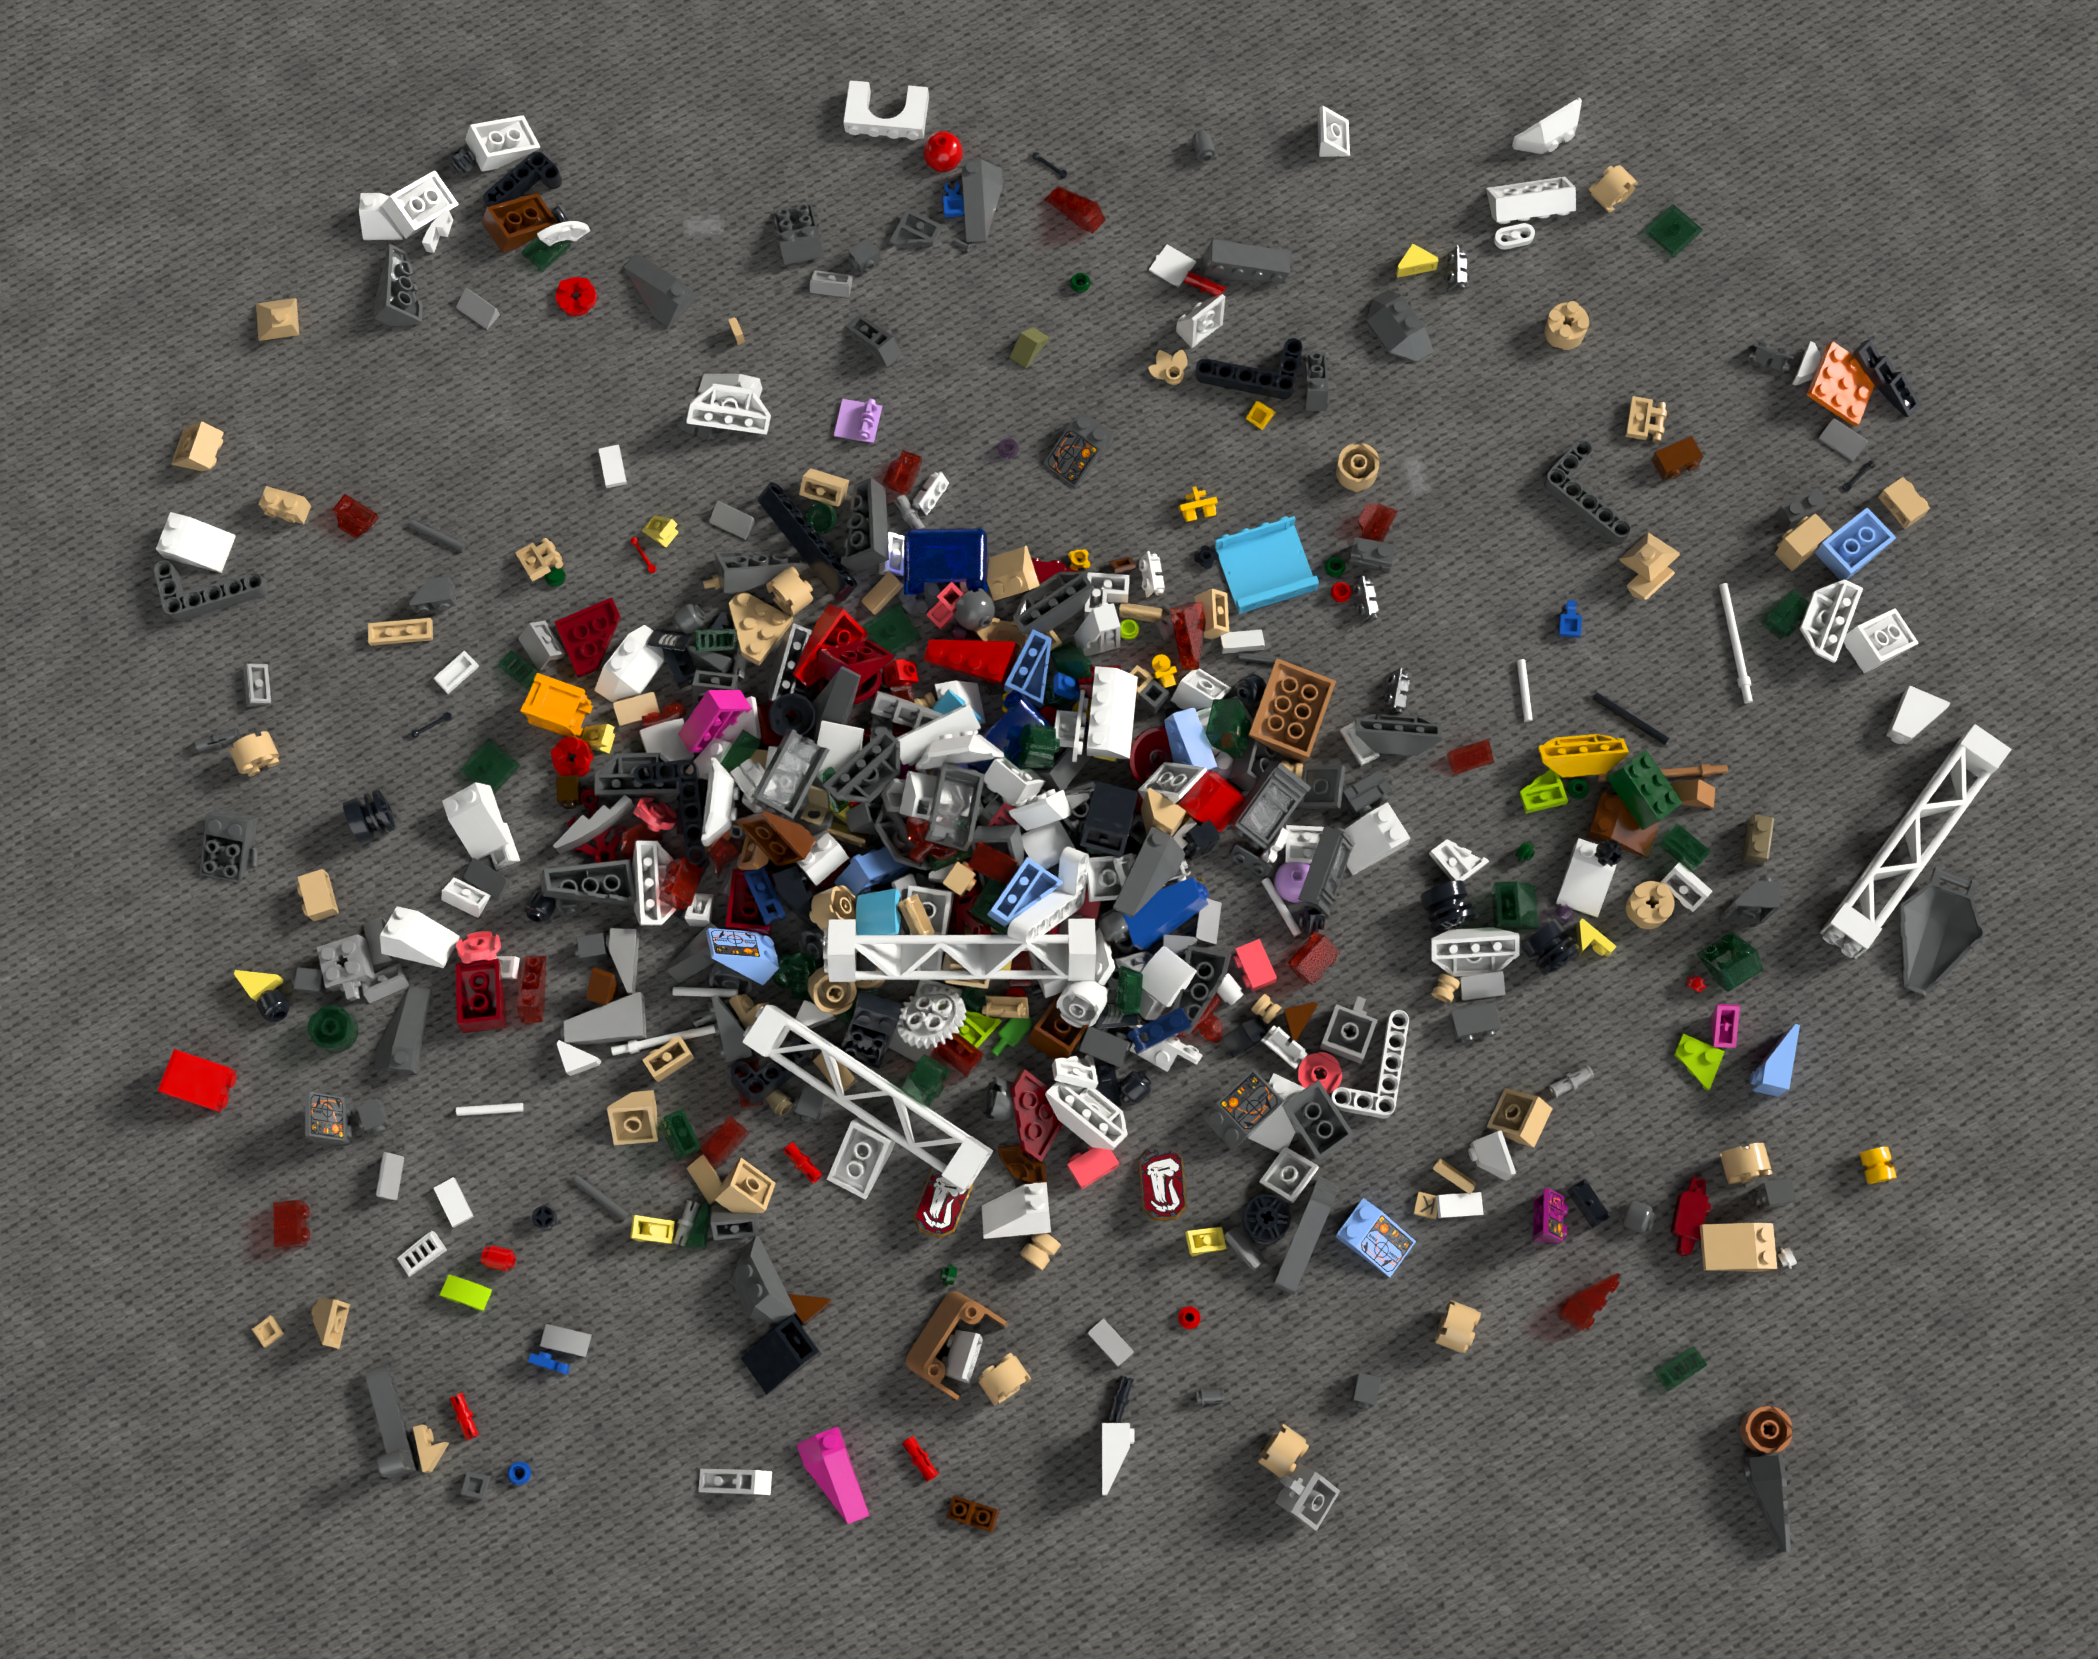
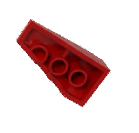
(831, 629)

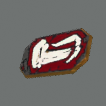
(1162, 1183)
(940, 1205)

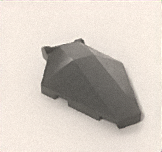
(1937, 931)

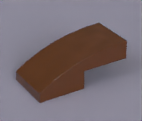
(1122, 565)

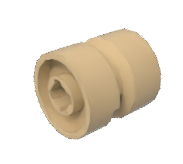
(1040, 1249)

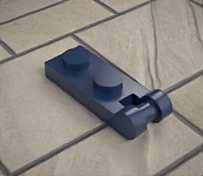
(764, 895)
(1160, 1030)

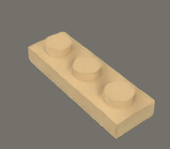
(400, 631)

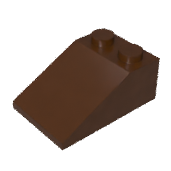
(517, 221)
(1615, 822)
(778, 837)
(1055, 1035)

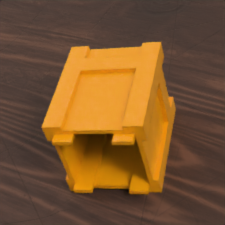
(556, 706)

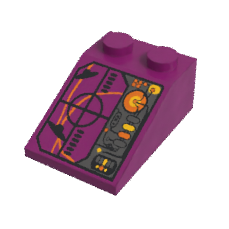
(1549, 1217)

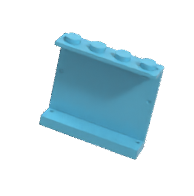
(1265, 565)

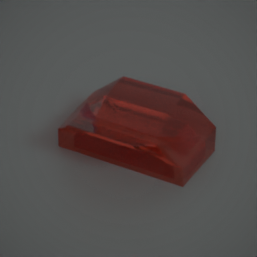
(903, 472)
(354, 516)
(1376, 521)
(639, 832)
(722, 853)

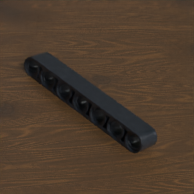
(807, 541)

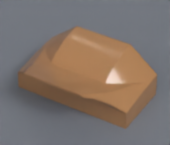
(752, 856)

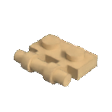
(1639, 419)
(534, 563)

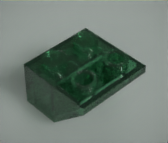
(1228, 727)
(1514, 906)
(1731, 961)

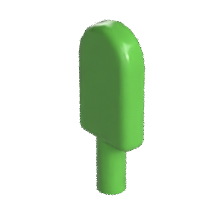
(1012, 1033)

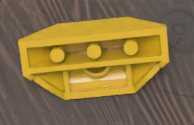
(1583, 754)

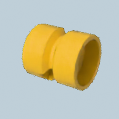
(1877, 1165)

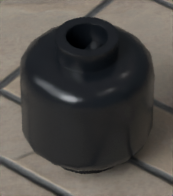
(1250, 689)
(539, 907)
(273, 1005)
(1135, 1087)

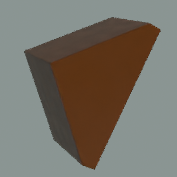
(601, 987)
(1297, 1018)
(808, 1306)

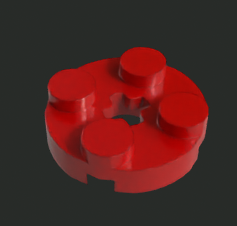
(576, 285)
(562, 752)

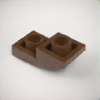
(973, 1513)

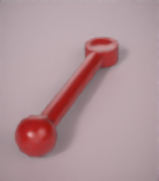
(651, 568)

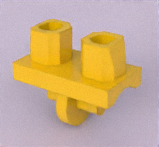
(1207, 505)
(1163, 672)

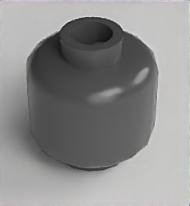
(688, 619)
(1113, 926)
(1638, 1216)

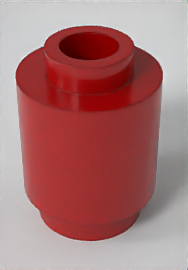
(498, 1258)

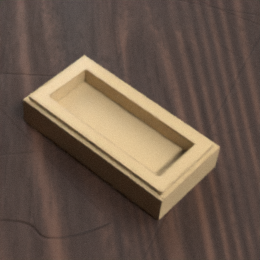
(1454, 1176)

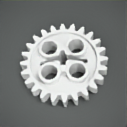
(931, 1017)

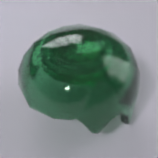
(822, 517)
(782, 975)

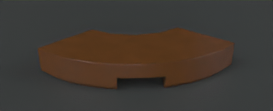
(1021, 1166)

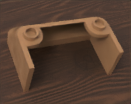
(922, 1355)

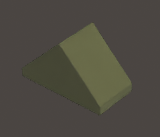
(1028, 346)

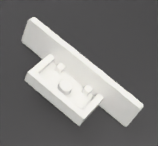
(1069, 727)
(1166, 1052)

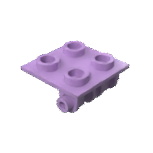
(858, 420)

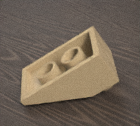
(1738, 1247)

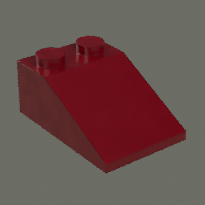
(858, 656)
(742, 909)
(480, 996)

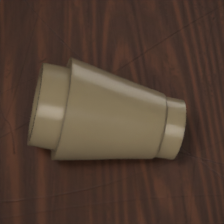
(779, 1102)

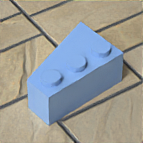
(1023, 891)

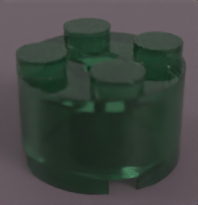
(1037, 746)
(326, 1019)
(926, 1080)

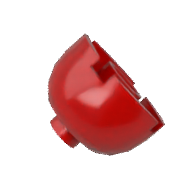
(943, 151)

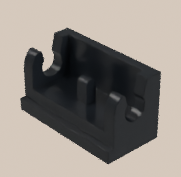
(681, 666)
(1588, 1203)

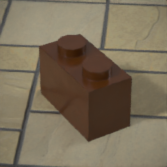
(1677, 458)

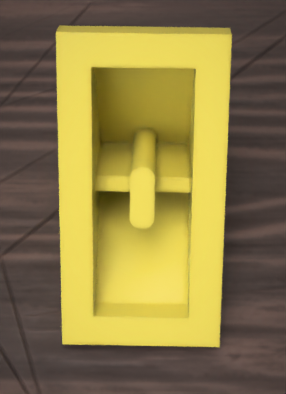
(1416, 261)
(257, 983)

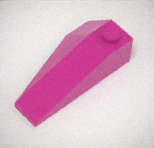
(831, 1468)

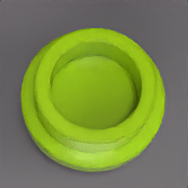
(1129, 629)

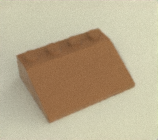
(1291, 710)

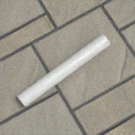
(1524, 689)
(1281, 906)
(704, 992)
(489, 1109)

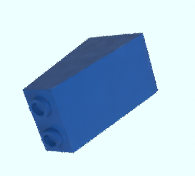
(1166, 912)

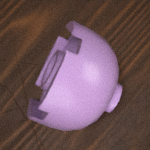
(1290, 880)

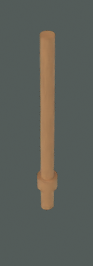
(1704, 770)

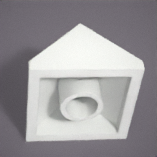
(1332, 134)
(1288, 1175)

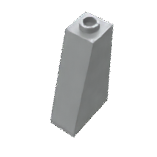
(609, 1023)

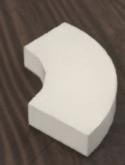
(563, 231)

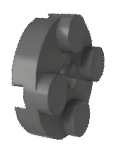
(921, 606)

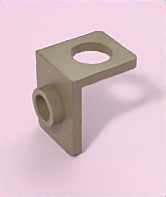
(817, 800)

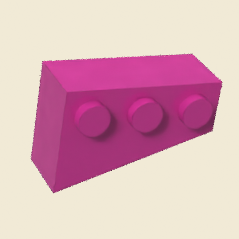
(711, 717)

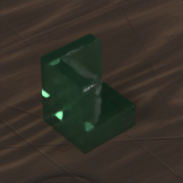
(974, 998)

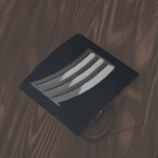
(669, 639)
(1113, 1017)

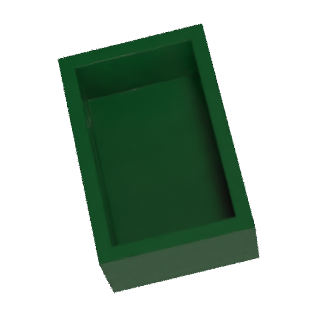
(1644, 790)

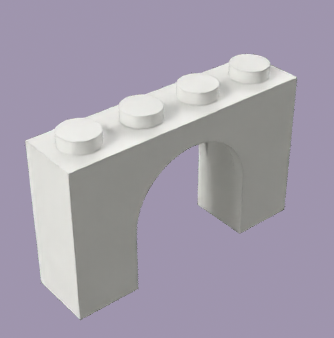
(907, 124)

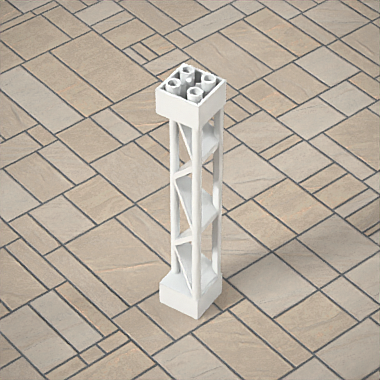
(1856, 932)
(982, 955)
(771, 1030)

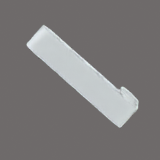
(1056, 905)
(1385, 1074)

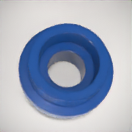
(512, 1473)

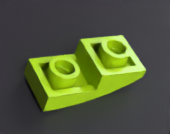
(465, 1292)

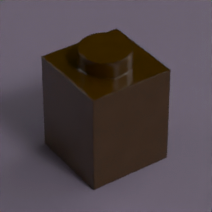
(568, 791)

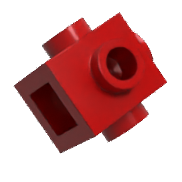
(900, 672)

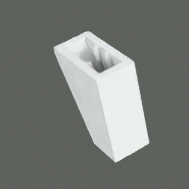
(1914, 714)

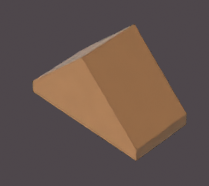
(1695, 793)

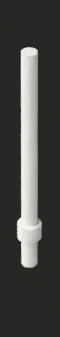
(1743, 681)
(634, 1046)

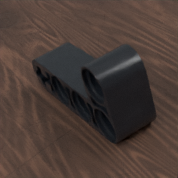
(521, 185)
(760, 1080)

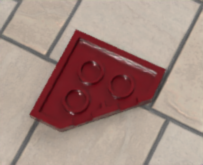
(588, 635)
(1034, 1115)

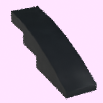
(1889, 383)

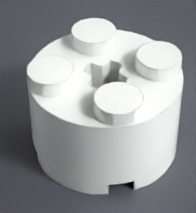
(1082, 1002)

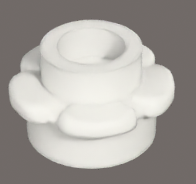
(1787, 1257)

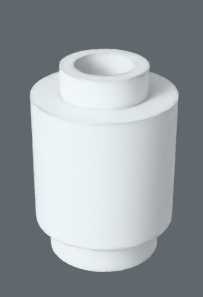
(1230, 990)

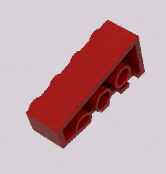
(978, 659)

